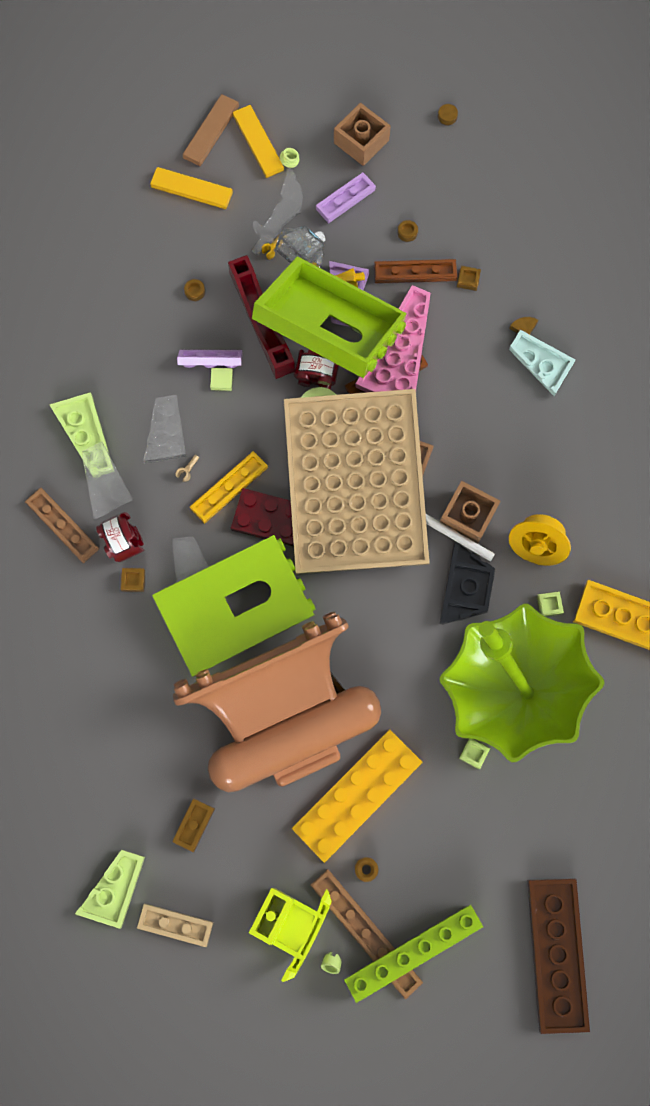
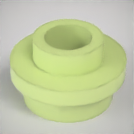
(289, 157)

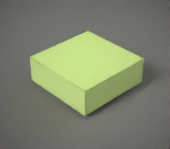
(221, 379)
(550, 604)
(474, 753)

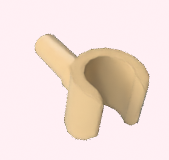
(187, 469)

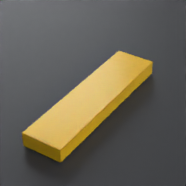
(258, 141)
(191, 188)
(228, 487)

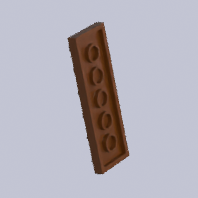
(558, 956)

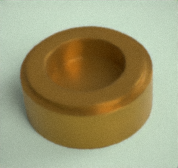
(447, 114)
(407, 231)
(194, 290)

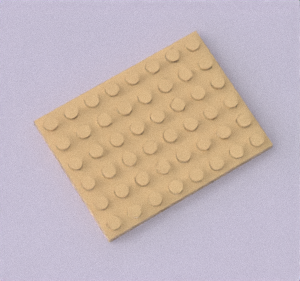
(356, 481)

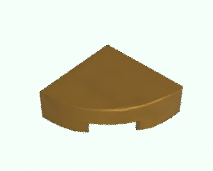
(525, 324)

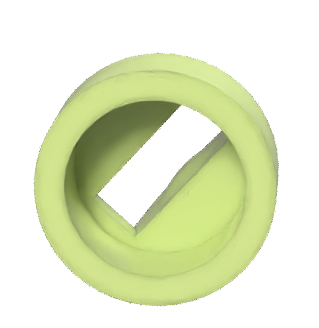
(331, 964)

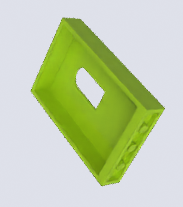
(308, 295)
(203, 620)

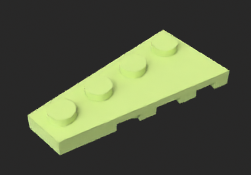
(80, 421)

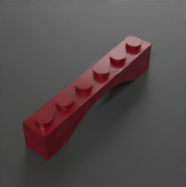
(272, 342)

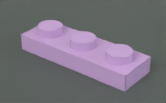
(345, 197)
(210, 358)

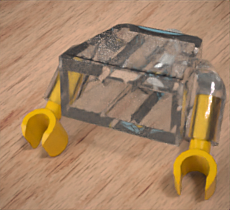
(297, 242)

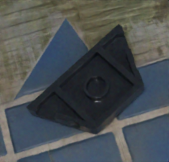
(467, 586)

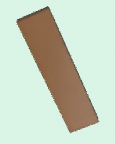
(210, 130)
(62, 525)

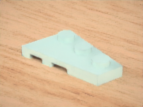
(542, 360)

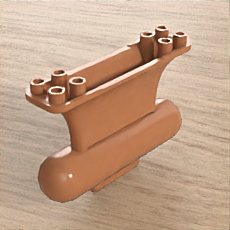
(282, 710)

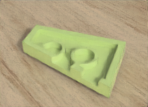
(113, 893)

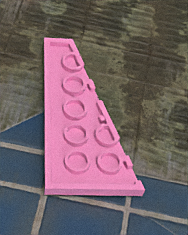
(402, 361)

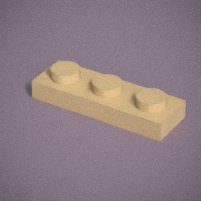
(175, 925)

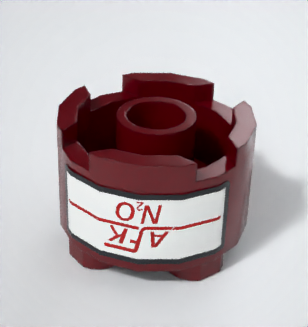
(315, 369)
(120, 537)

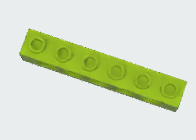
(413, 953)

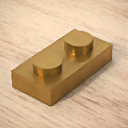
(193, 825)

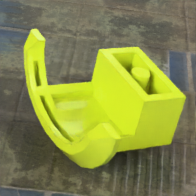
(290, 926)

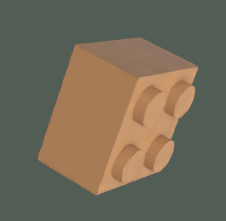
(361, 134)
(470, 511)

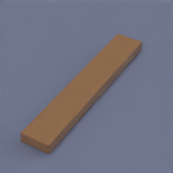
(362, 928)

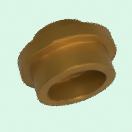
(366, 877)

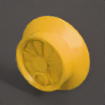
(540, 540)

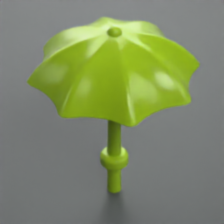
(521, 682)

